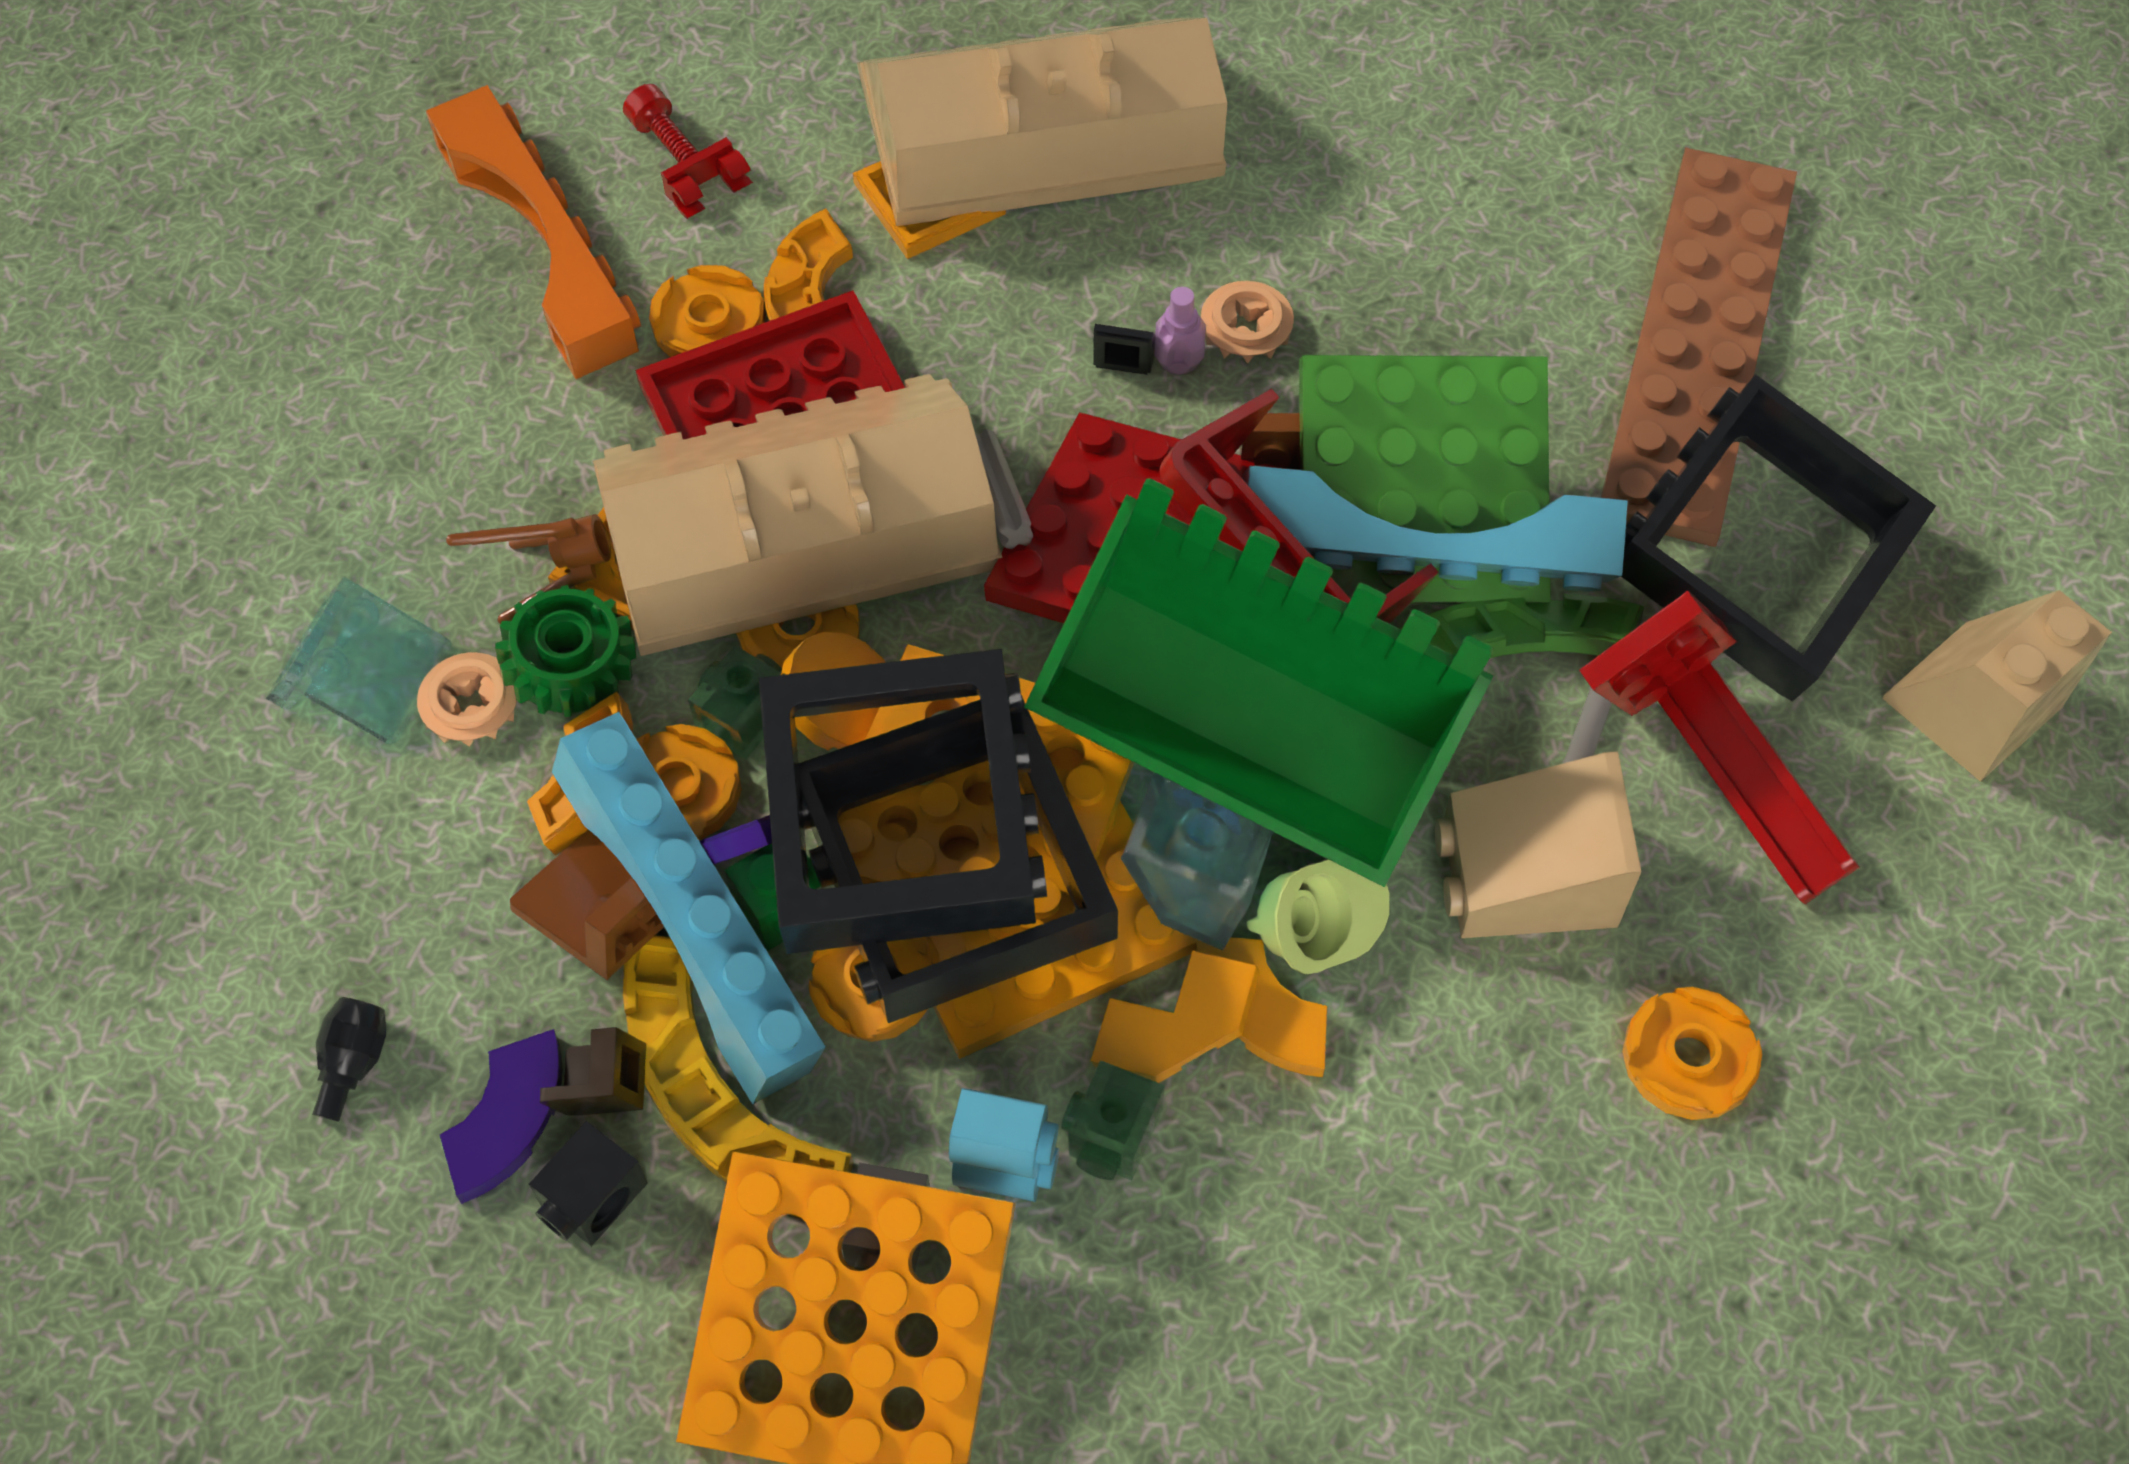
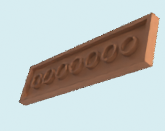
(1700, 329)

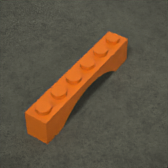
(579, 305)

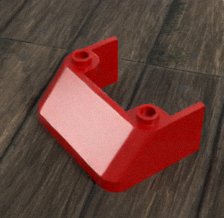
(1201, 475)

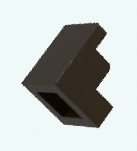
(601, 1076)

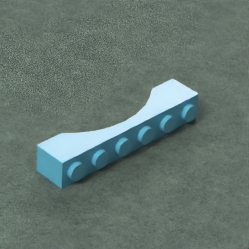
(1565, 540)
(741, 989)

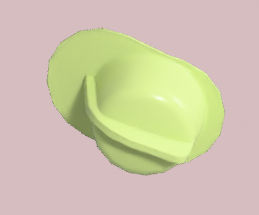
(1320, 916)

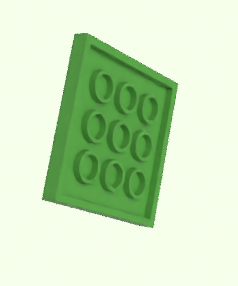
(1431, 451)

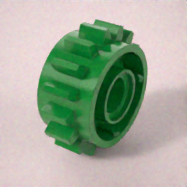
(561, 621)

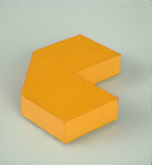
(1206, 1016)

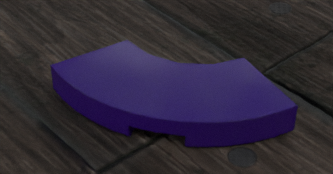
(738, 840)
(507, 1119)

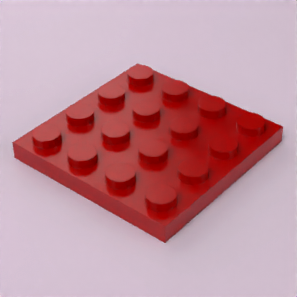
(770, 367)
(1075, 510)

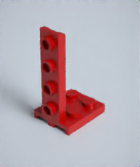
(1672, 664)

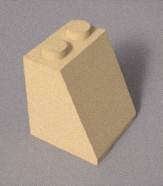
(1999, 679)
(1540, 851)

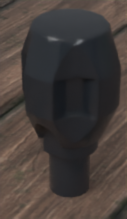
(346, 1051)

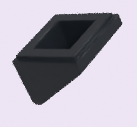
(1123, 349)

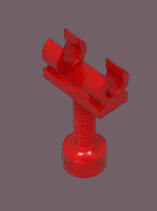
(650, 111)

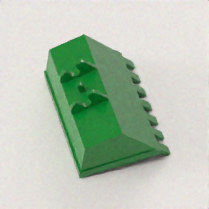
(1260, 684)

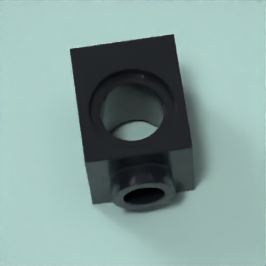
(586, 1185)

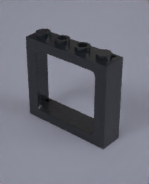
(1823, 465)
(921, 754)
(911, 906)

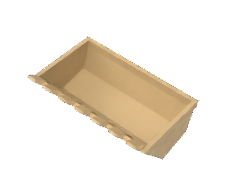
(1047, 118)
(798, 513)

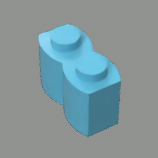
(1002, 1145)

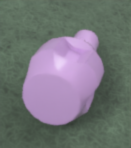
(1180, 334)

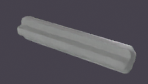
(1010, 513)

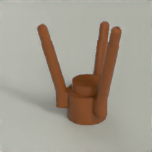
(571, 544)

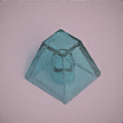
(1194, 861)

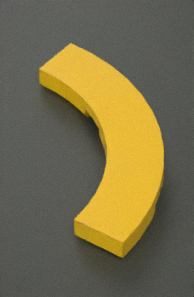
(684, 1080)

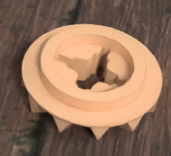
(1253, 302)
(462, 676)

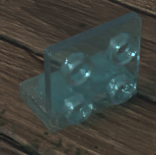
(361, 662)

